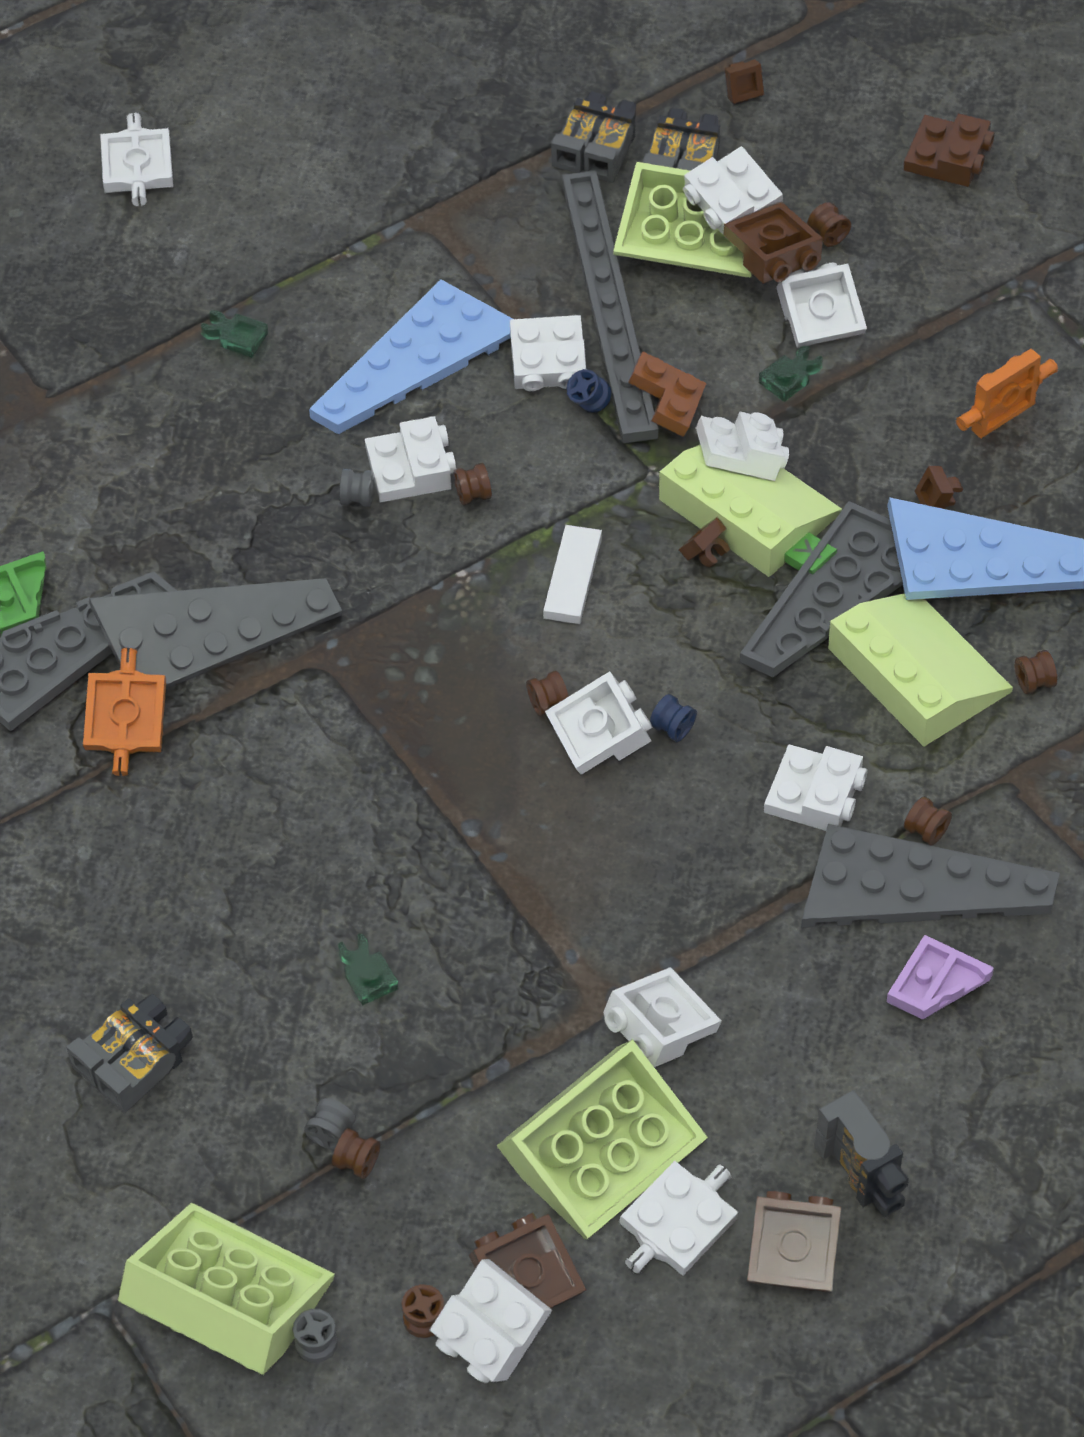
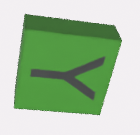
(803, 548)

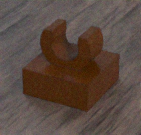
(744, 80)
(937, 489)
(703, 541)

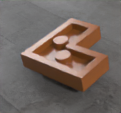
(676, 389)

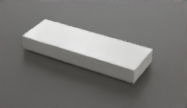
(572, 574)

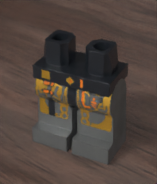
(595, 134)
(684, 142)
(130, 1051)
(864, 1152)

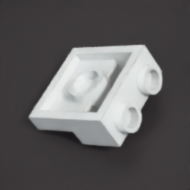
(730, 188)
(821, 304)
(546, 351)
(746, 447)
(411, 460)
(600, 723)
(816, 786)
(660, 1015)
(490, 1323)

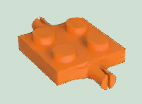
(1006, 393)
(124, 712)

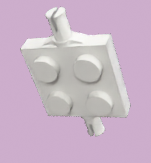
(136, 160)
(678, 1218)

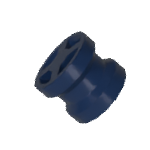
(580, 387)
(673, 717)

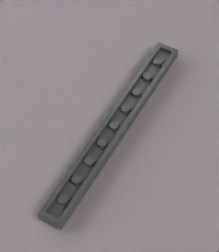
(608, 304)

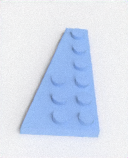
(416, 352)
(971, 555)

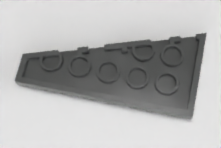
(208, 627)

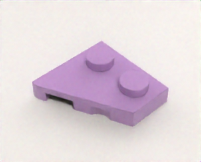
(936, 978)

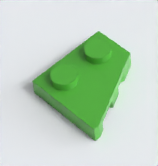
(21, 590)

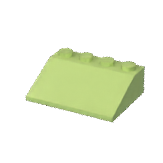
(670, 230)
(759, 513)
(915, 664)
(603, 1140)
(223, 1287)

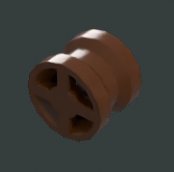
(829, 224)
(472, 483)
(1036, 671)
(546, 692)
(927, 820)
(356, 1153)
(422, 1300)

